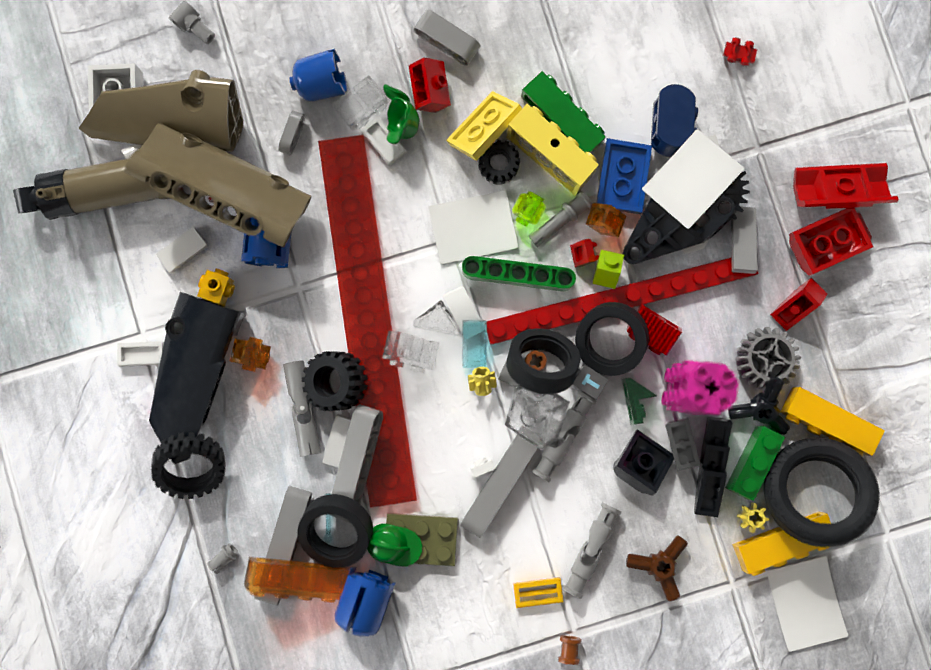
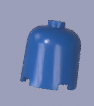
(318, 76)

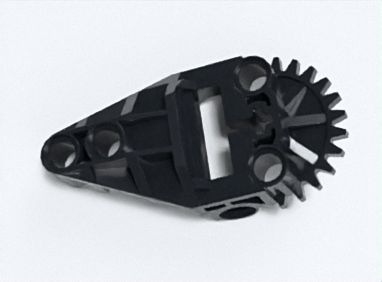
(674, 235)

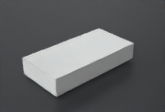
(376, 134)
(182, 250)
(139, 353)

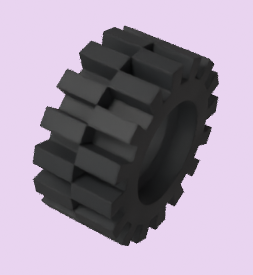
(500, 175)

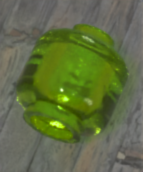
(528, 208)

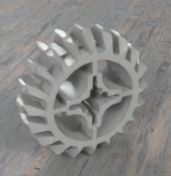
(775, 340)

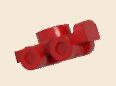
(738, 52)

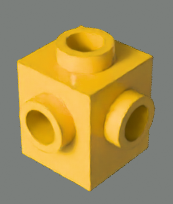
(209, 291)

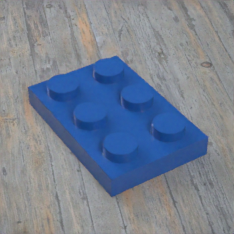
(624, 175)

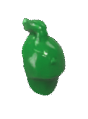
(401, 114)

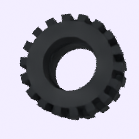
(318, 384)

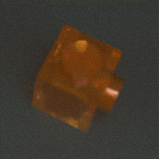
(606, 219)

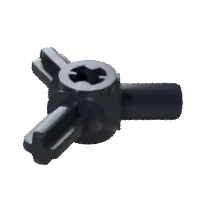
(763, 407)

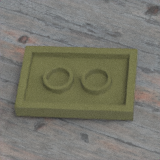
(436, 534)

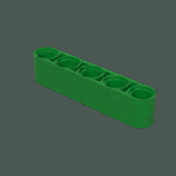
(529, 270)

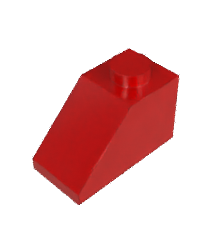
(799, 304)

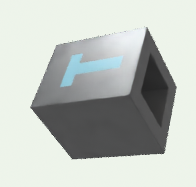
(589, 382)

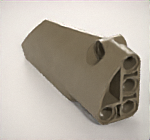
(191, 106)

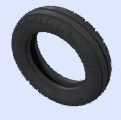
(841, 456)

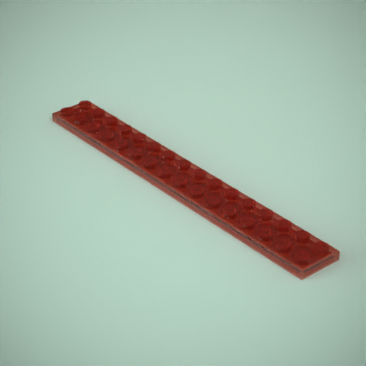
(367, 311)

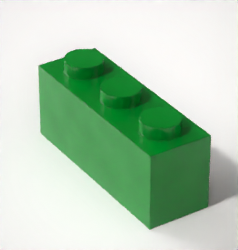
(755, 462)

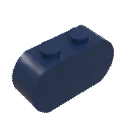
(673, 119)

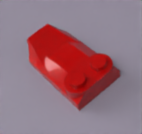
(830, 240)

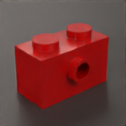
(429, 85)

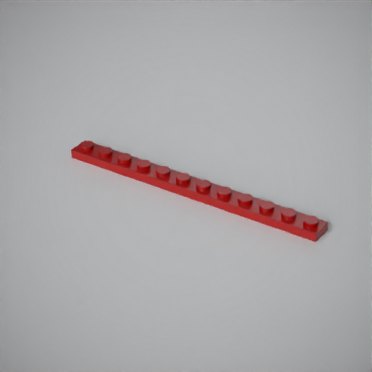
(631, 295)

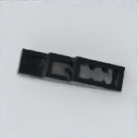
(712, 470)

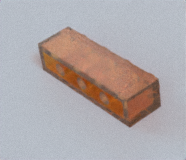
(294, 579)

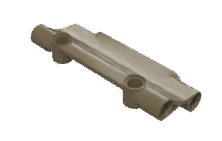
(223, 178)

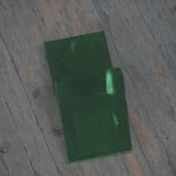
(633, 393)

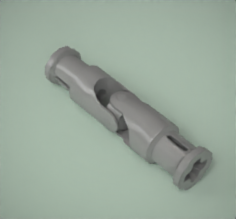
(571, 426)
(599, 534)

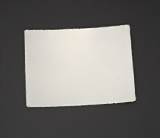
(693, 179)
(473, 227)
(806, 603)

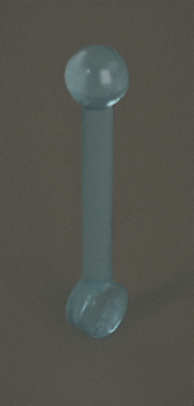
(328, 537)

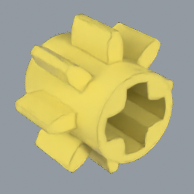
(482, 381)
(755, 523)

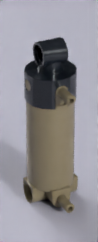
(84, 190)

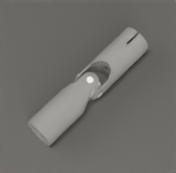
(307, 432)

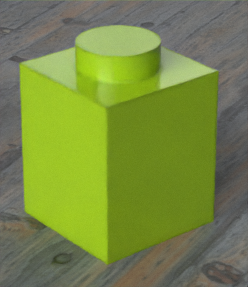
(608, 269)

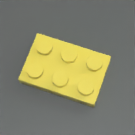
(484, 125)

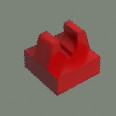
(583, 252)

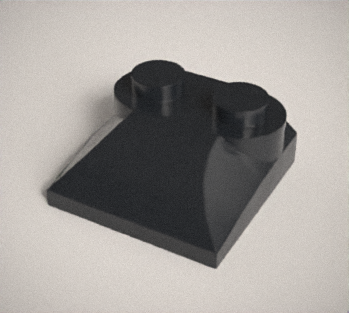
(643, 463)

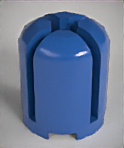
(261, 252)
(363, 602)

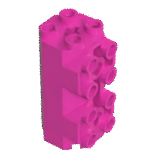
(699, 388)

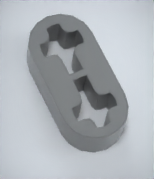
(291, 132)

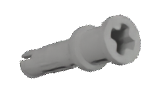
(568, 213)

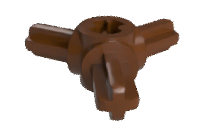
(650, 565)

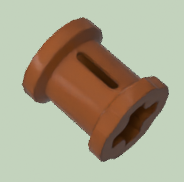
(537, 354)
(569, 650)

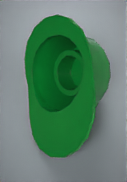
(394, 545)

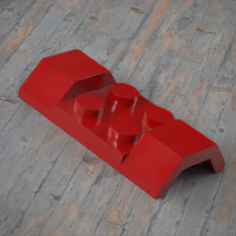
(842, 186)

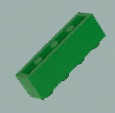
(560, 109)

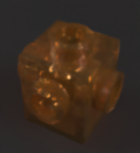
(250, 354)

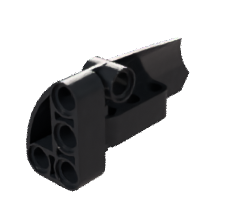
(191, 366)

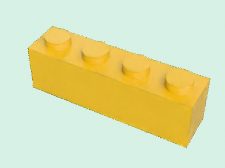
(831, 421)
(774, 548)

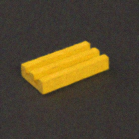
(558, 589)

